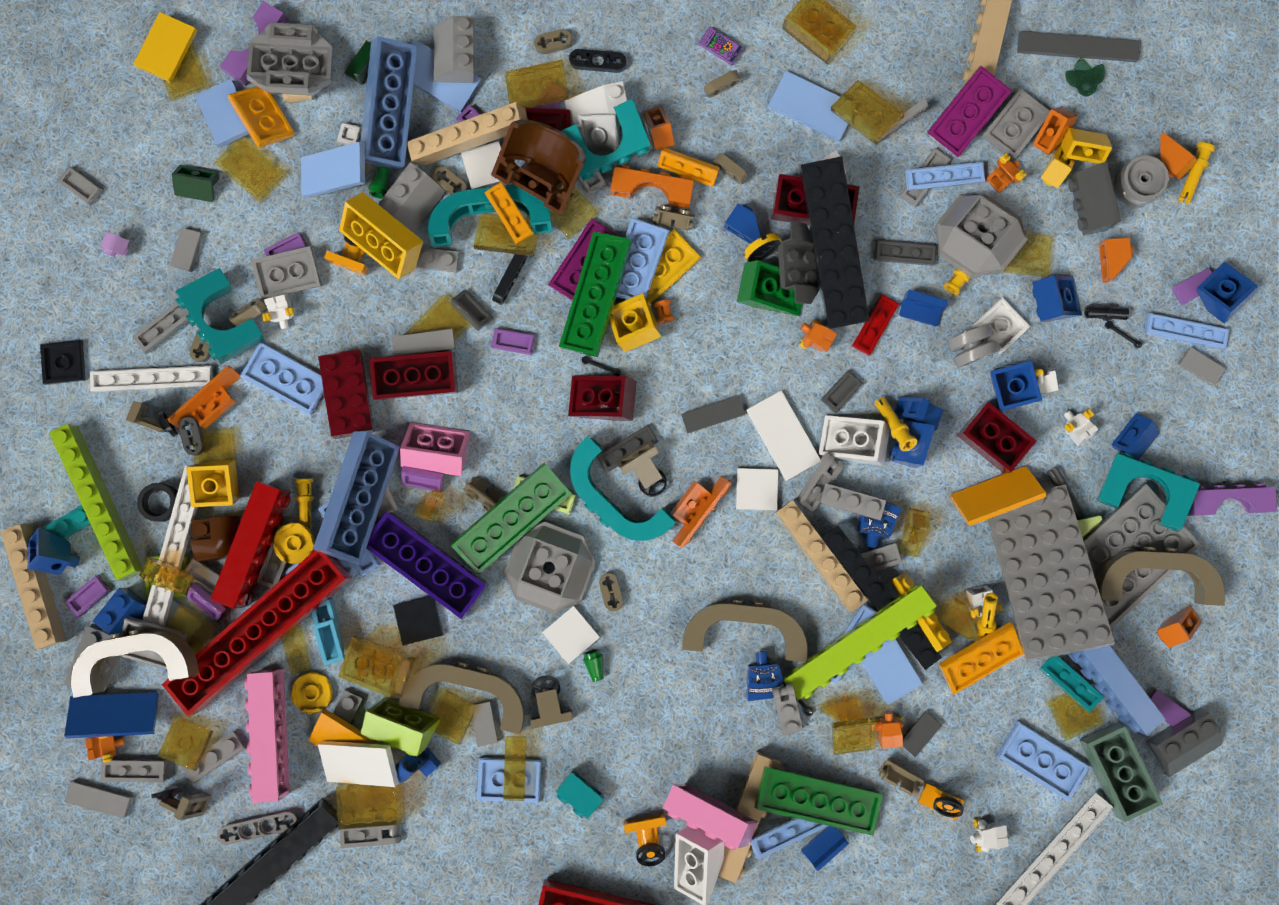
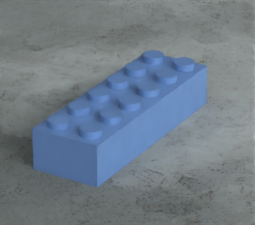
(388, 102)
(356, 497)
(1119, 689)

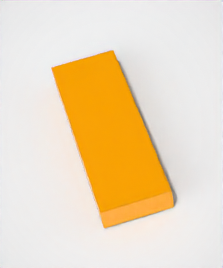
(688, 166)
(509, 213)

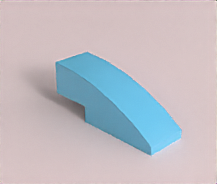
(328, 633)

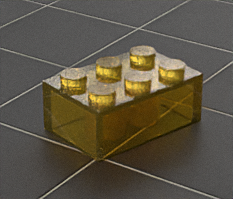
(819, 28)
(376, 667)
(369, 805)

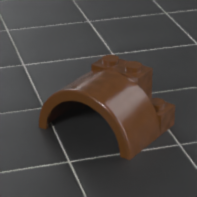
(549, 163)

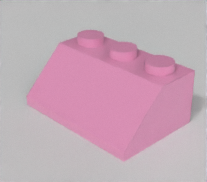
(435, 449)

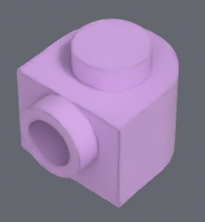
(114, 245)

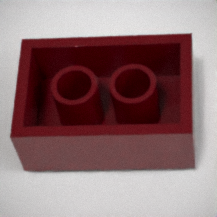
(996, 438)

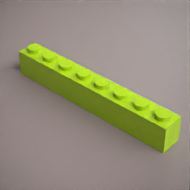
(96, 502)
(861, 640)

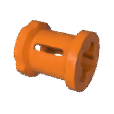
(667, 317)

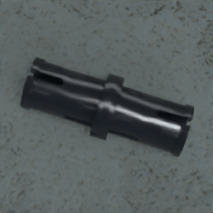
(1106, 312)

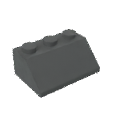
(1094, 199)
(1185, 742)

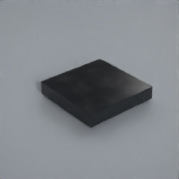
(62, 362)
(418, 620)

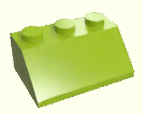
(399, 726)

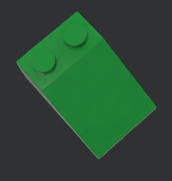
(762, 289)

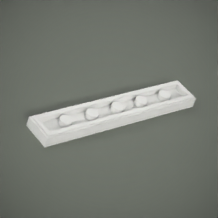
(150, 378)

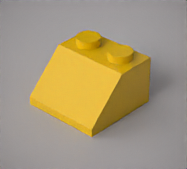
(634, 323)
(213, 483)

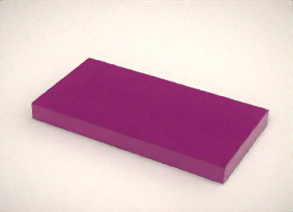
(969, 111)
(569, 272)

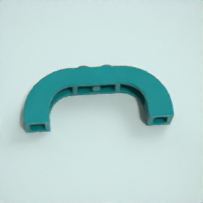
(476, 202)
(599, 503)

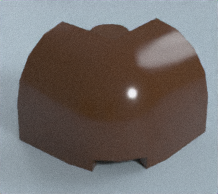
(213, 537)

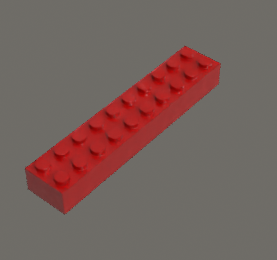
(258, 630)

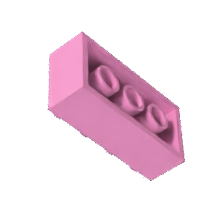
(710, 815)

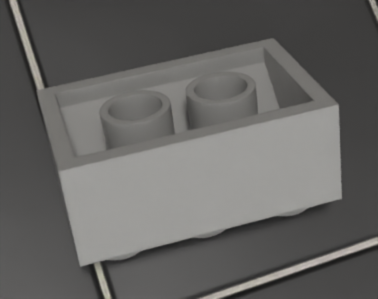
(454, 50)
(412, 197)

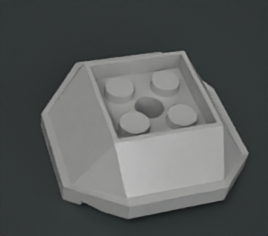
(290, 60)
(973, 250)
(571, 574)

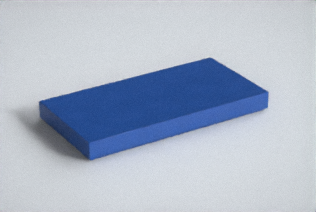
(111, 715)

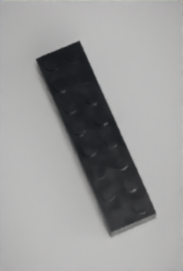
(834, 242)

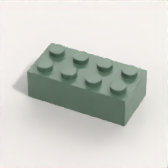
(1121, 772)

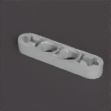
(258, 828)

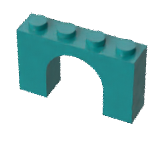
(634, 142)
(222, 343)
(1179, 490)

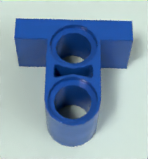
(918, 411)
(409, 764)

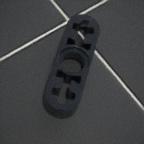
(594, 53)
(507, 280)

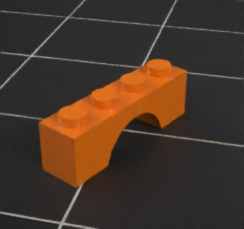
(628, 181)

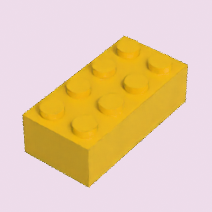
(380, 235)

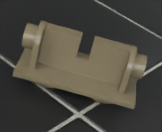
(681, 217)
(476, 491)
(895, 774)

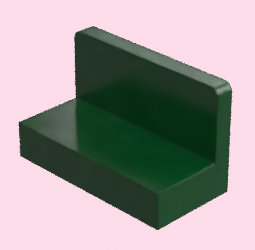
(359, 66)
(194, 183)

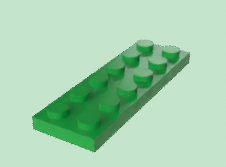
(595, 294)
(510, 518)
(818, 800)

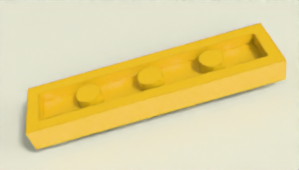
(930, 625)

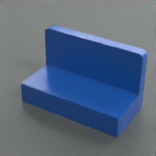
(922, 307)
(1136, 436)
(824, 847)

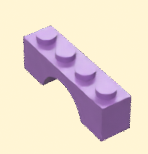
(236, 61)
(1255, 500)

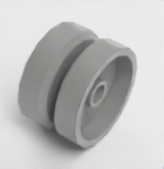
(1141, 181)
(973, 345)

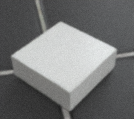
(349, 134)

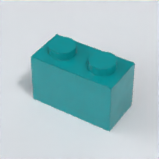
(579, 794)

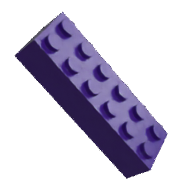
(426, 565)

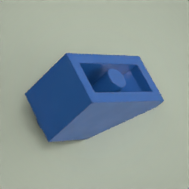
(743, 223)

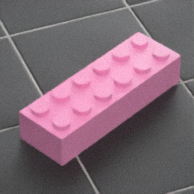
(267, 735)

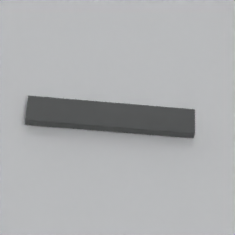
(1078, 46)

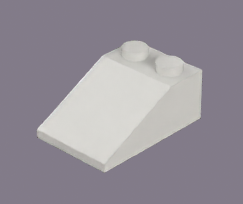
(596, 101)
(855, 439)
(697, 863)

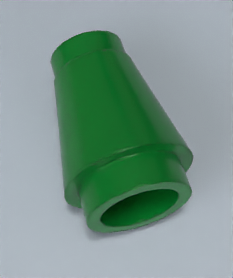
(379, 183)
(594, 663)

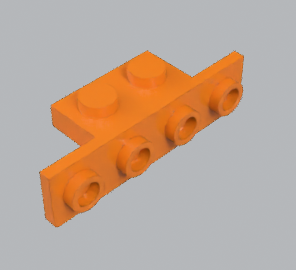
(209, 401)
(695, 507)

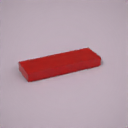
(875, 327)

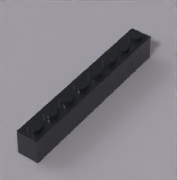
(877, 592)
(277, 856)

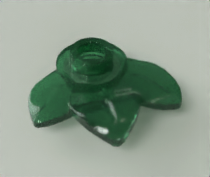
(1083, 75)

